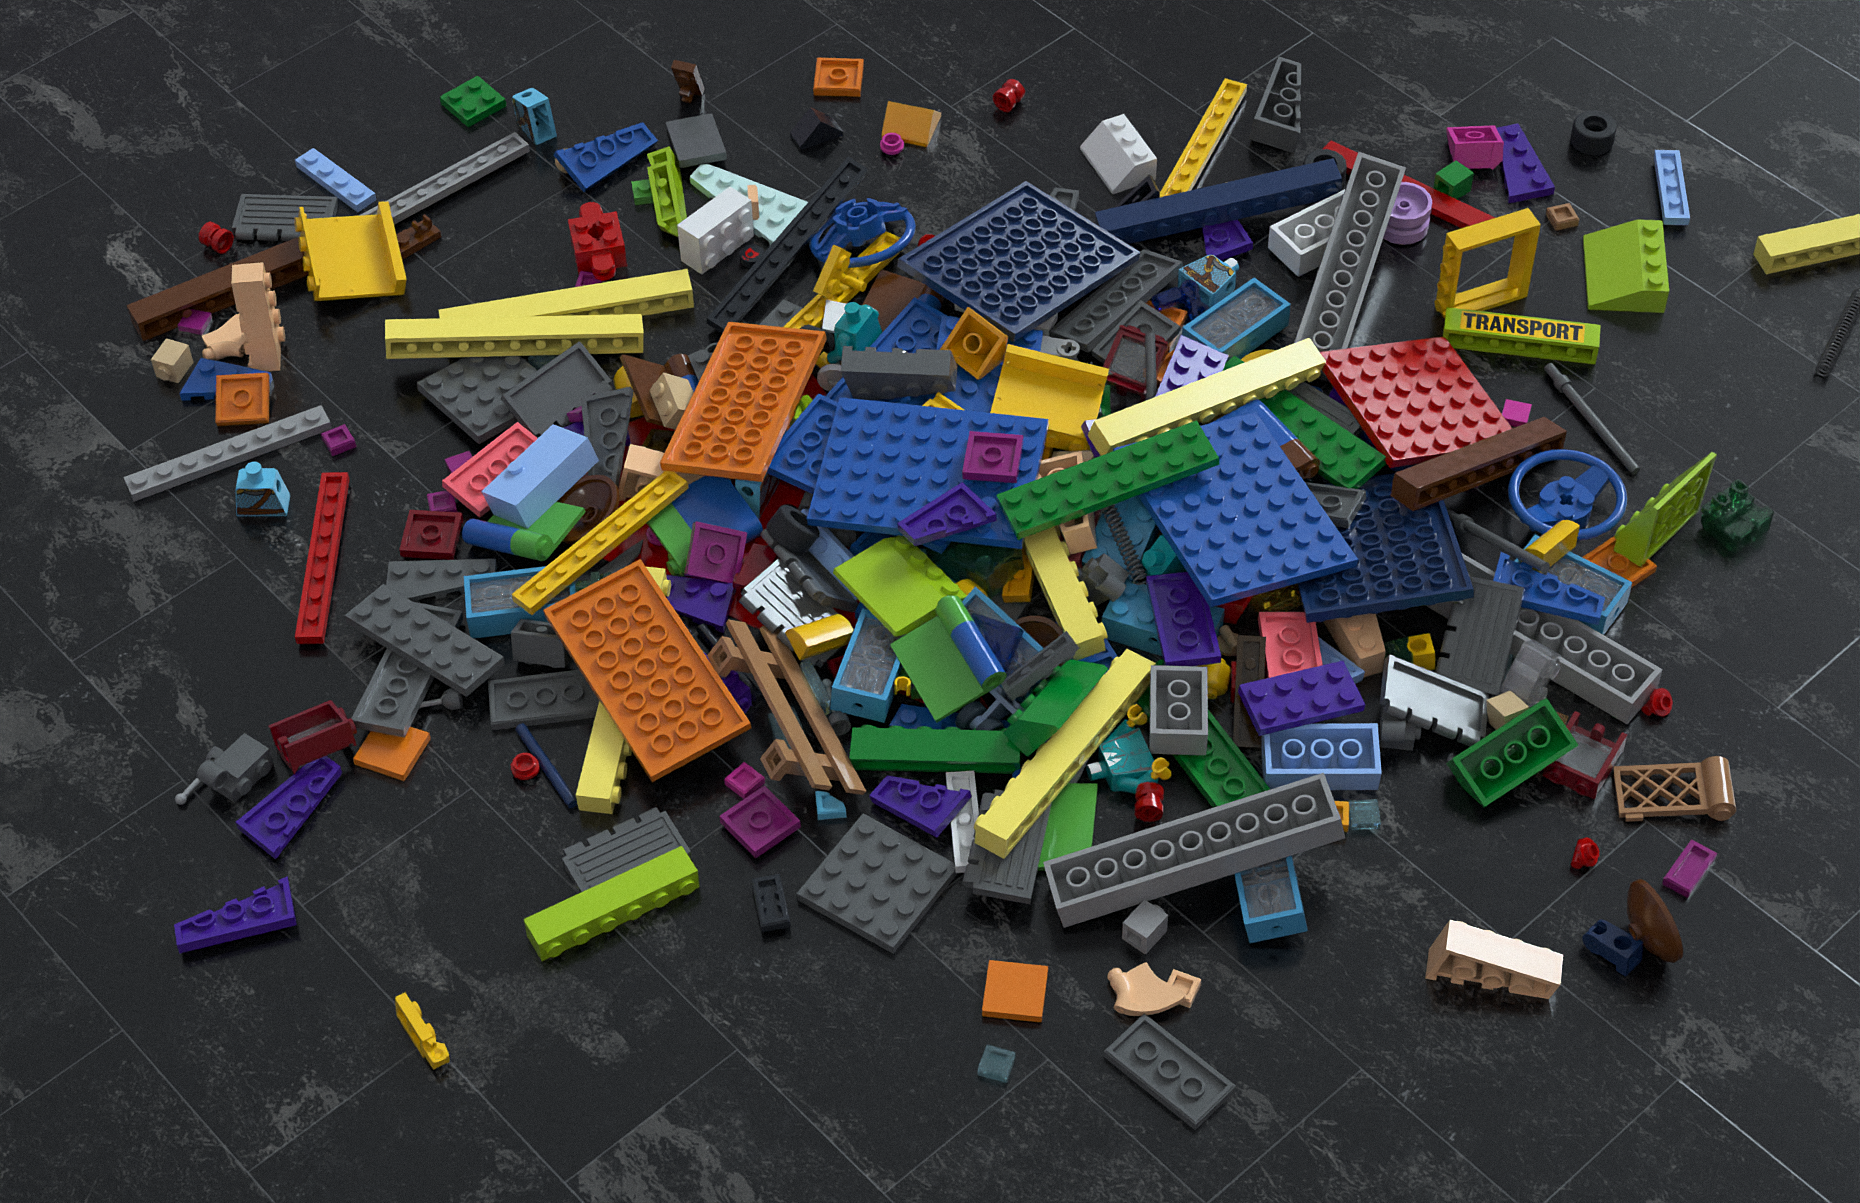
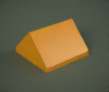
(911, 123)
(976, 344)

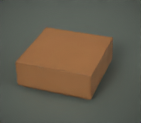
(1562, 216)

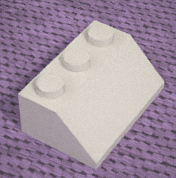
(1119, 154)

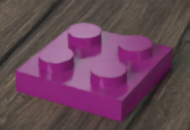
(993, 457)
(715, 552)
(760, 821)

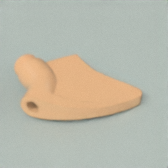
(225, 341)
(1142, 991)

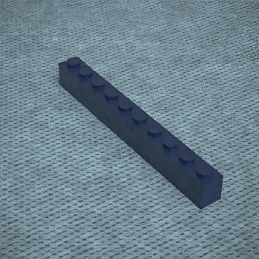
(1222, 202)

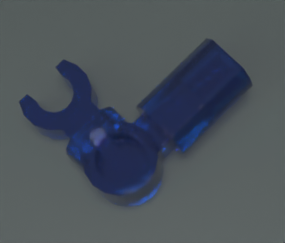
(1186, 293)

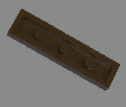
(1249, 668)

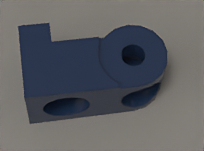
(1614, 946)

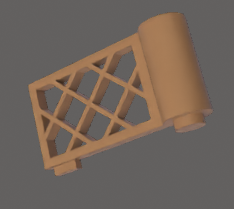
(1712, 783)

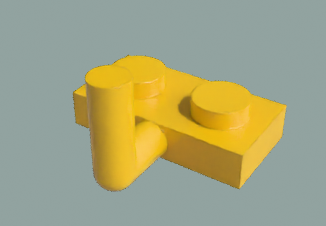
(833, 275)

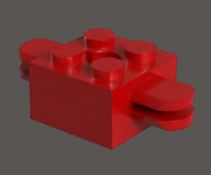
(597, 241)

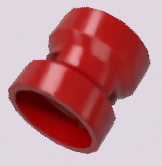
(1009, 95)
(215, 237)
(1149, 799)

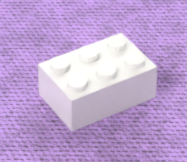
(715, 230)

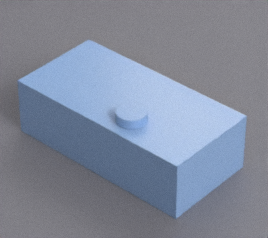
(540, 476)
(1341, 751)

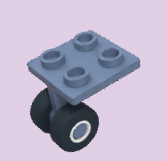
(977, 716)

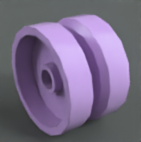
(1409, 215)

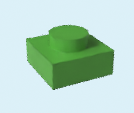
(642, 192)

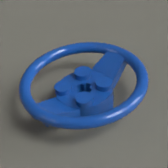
(859, 223)
(1568, 497)

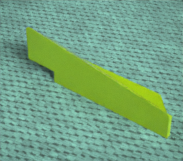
(666, 189)

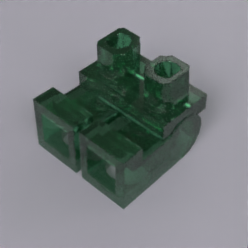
(1735, 518)

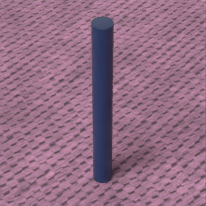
(546, 765)

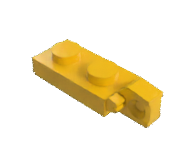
(420, 1033)

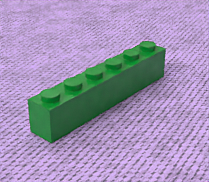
(933, 750)

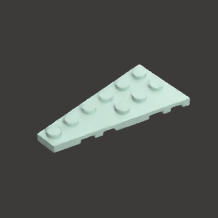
(775, 207)

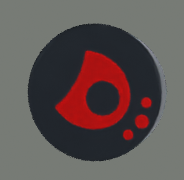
(750, 254)

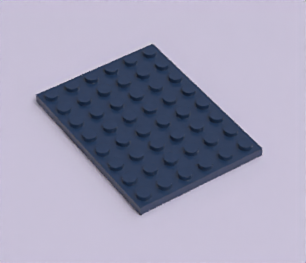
(1019, 260)
(1401, 562)

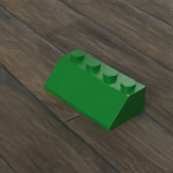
(1052, 704)
(1512, 753)

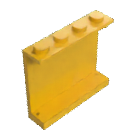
(351, 255)
(1051, 389)

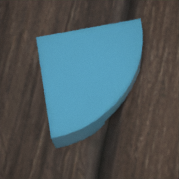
(828, 806)

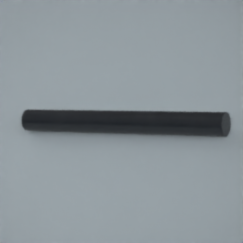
(711, 641)

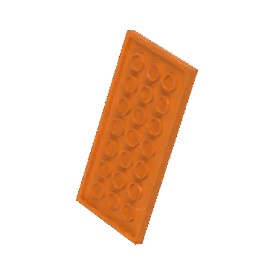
(744, 401)
(647, 670)

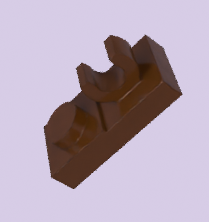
(688, 80)
(417, 236)

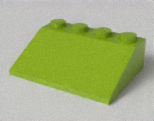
(1627, 267)
(1664, 514)
(897, 583)

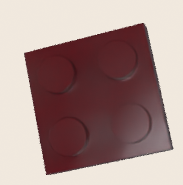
(431, 534)

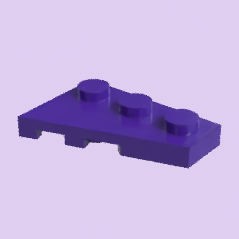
(1226, 239)
(946, 515)

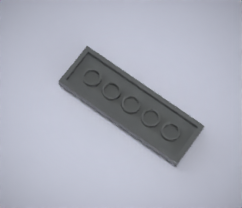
(1115, 299)
(424, 640)
(398, 688)

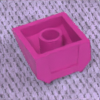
(1475, 146)

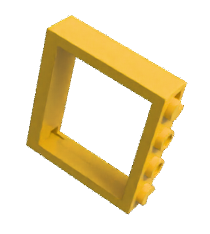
(1526, 231)

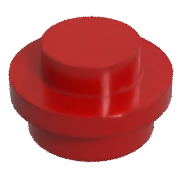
(524, 766)

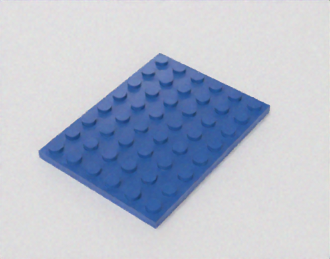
(900, 457)
(1248, 519)

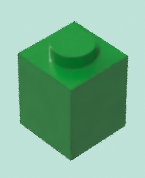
(1454, 180)

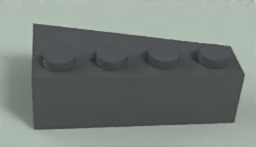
(1279, 111)
(897, 373)

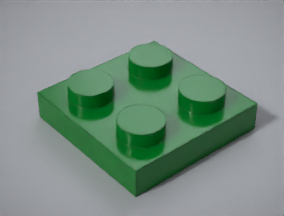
(473, 101)

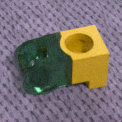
(1413, 649)

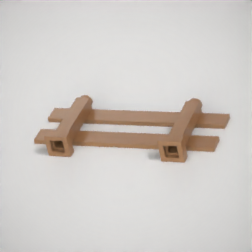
(781, 664)

